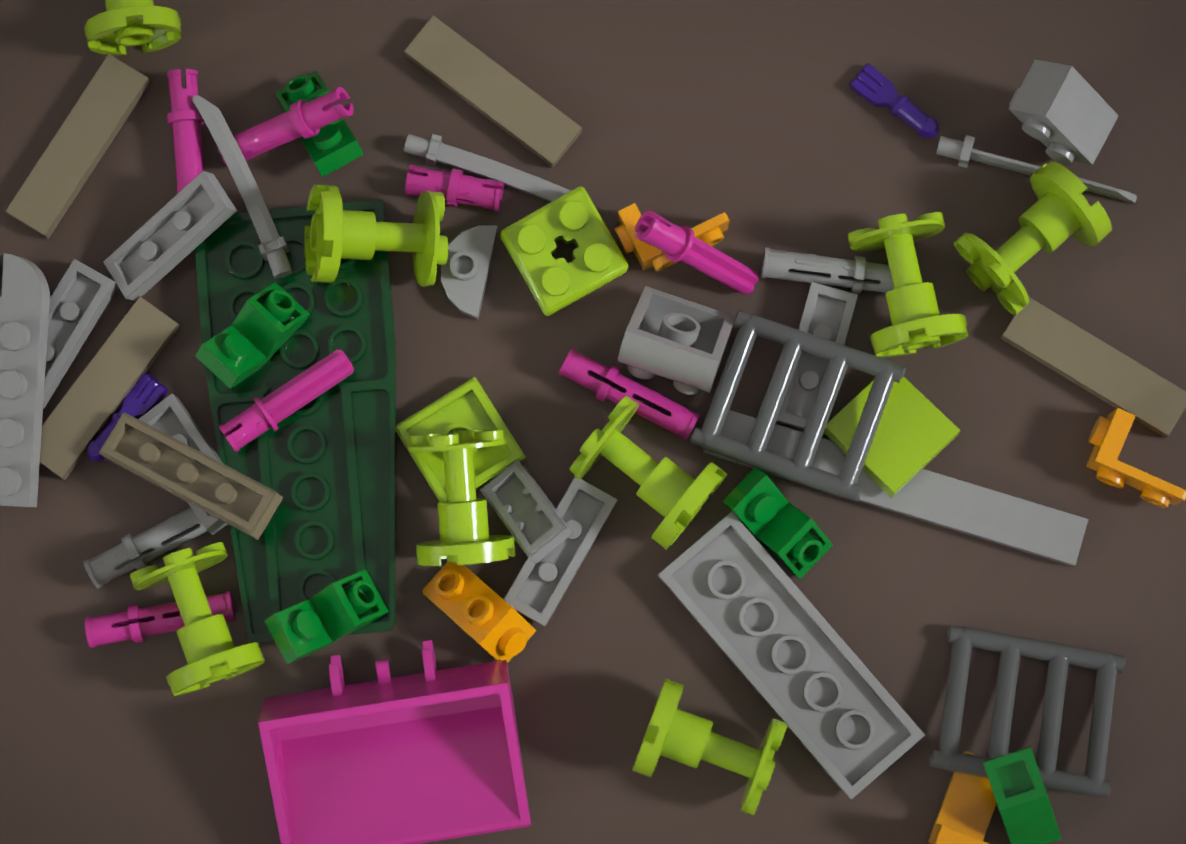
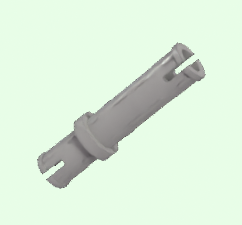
(826, 270)
(144, 547)

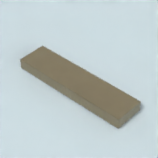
(493, 91)
(78, 146)
(1096, 367)
(104, 385)
(191, 475)

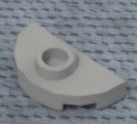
(468, 268)

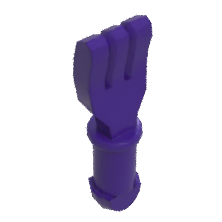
(881, 93)
(140, 400)

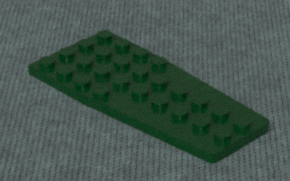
(332, 454)

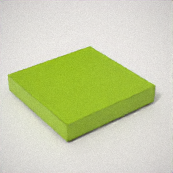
(460, 410)
(906, 437)

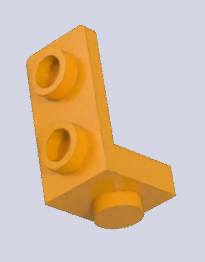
(649, 256)
(1109, 437)
(479, 611)
(964, 811)

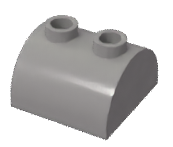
(675, 341)

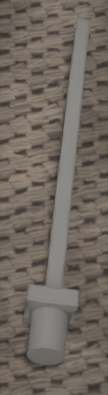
(436, 151)
(964, 152)
(273, 246)

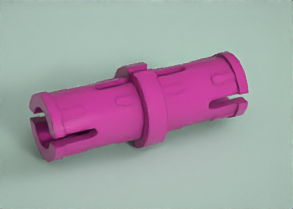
(455, 187)

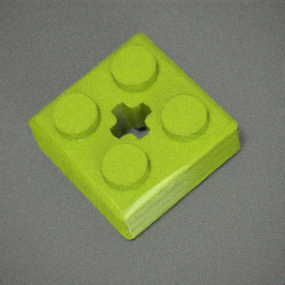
(573, 221)

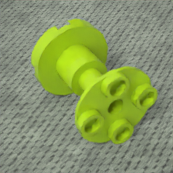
(132, 25)
(1044, 227)
(357, 235)
(911, 302)
(662, 484)
(462, 517)
(204, 637)
(690, 739)

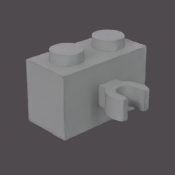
(1063, 112)

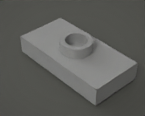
(526, 511)

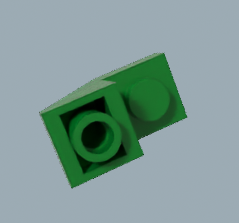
(335, 142)
(254, 336)
(777, 523)
(326, 616)
(1022, 798)

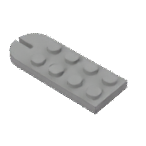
(22, 377)

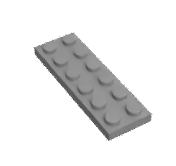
(791, 655)

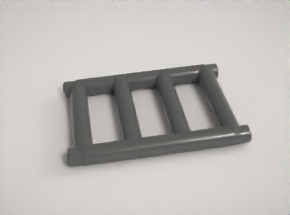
(799, 468)
(1059, 658)

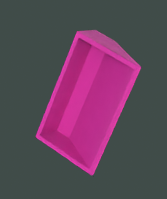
(396, 756)

